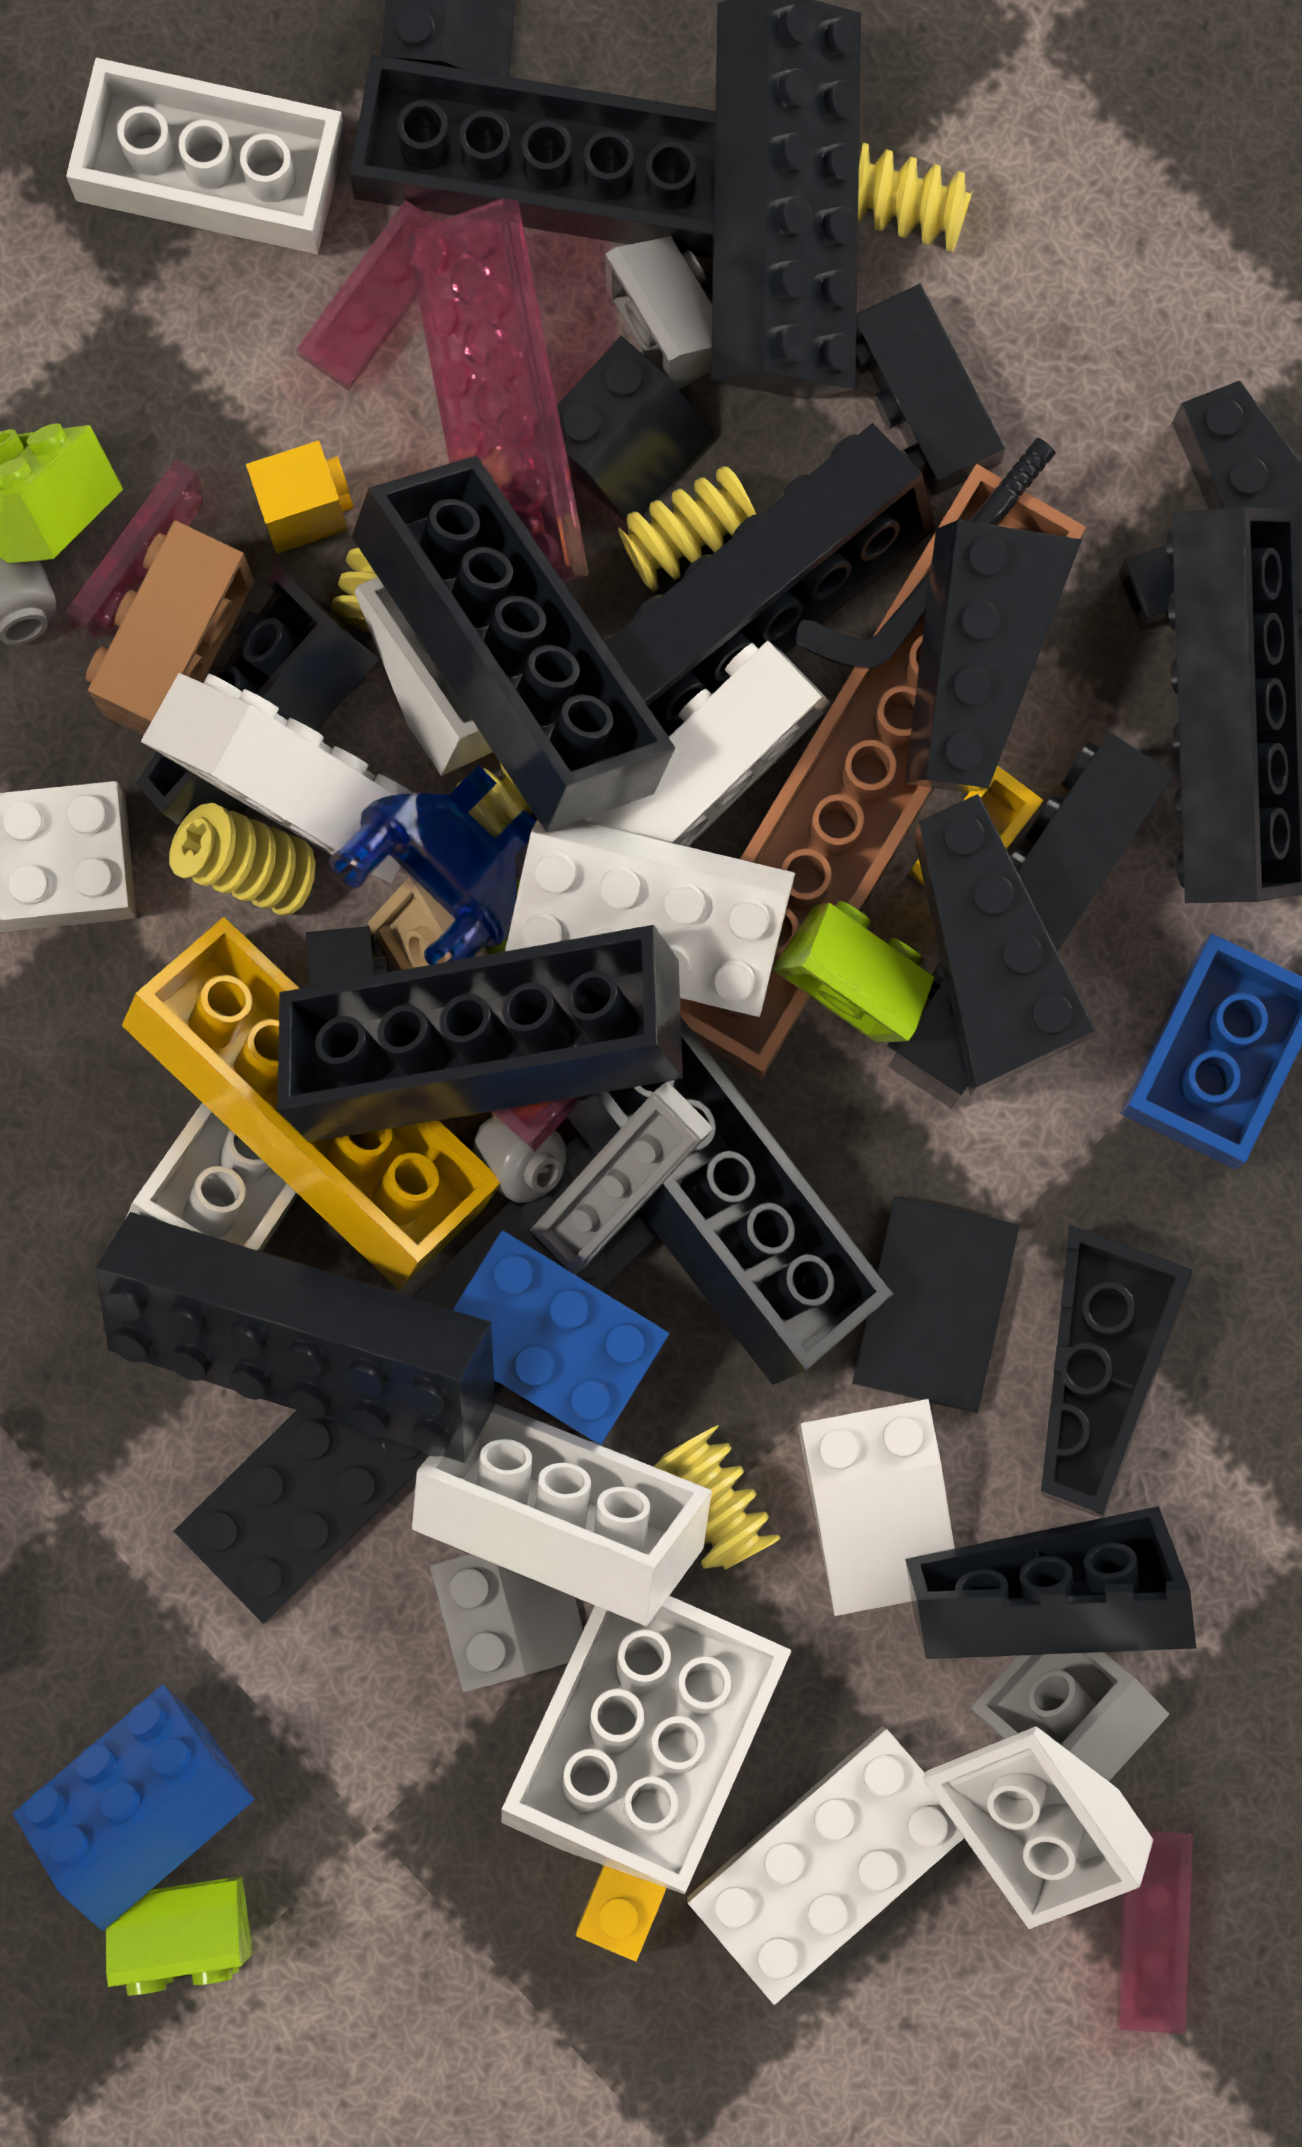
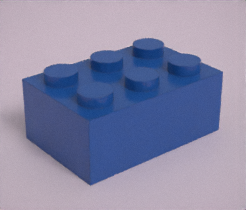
(1220, 1053)
(560, 1337)
(132, 1807)

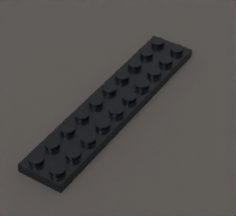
(326, 1480)

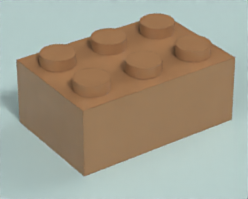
(169, 624)

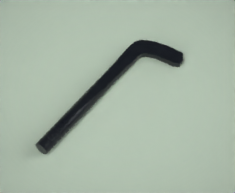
(878, 649)

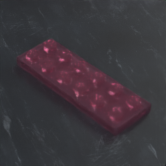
(496, 369)

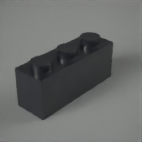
(925, 390)

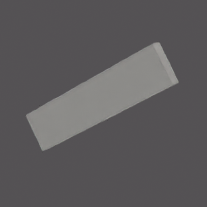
(621, 1178)

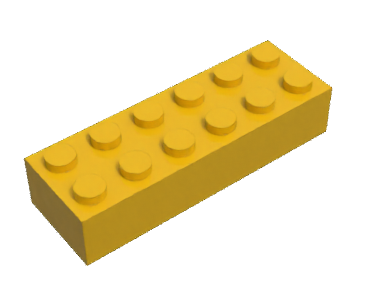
(385, 1191)

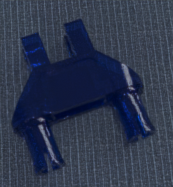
(448, 857)

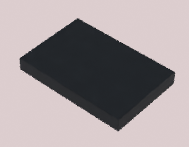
(944, 1307)

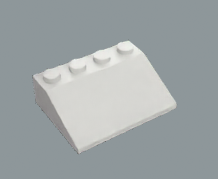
(645, 1740)

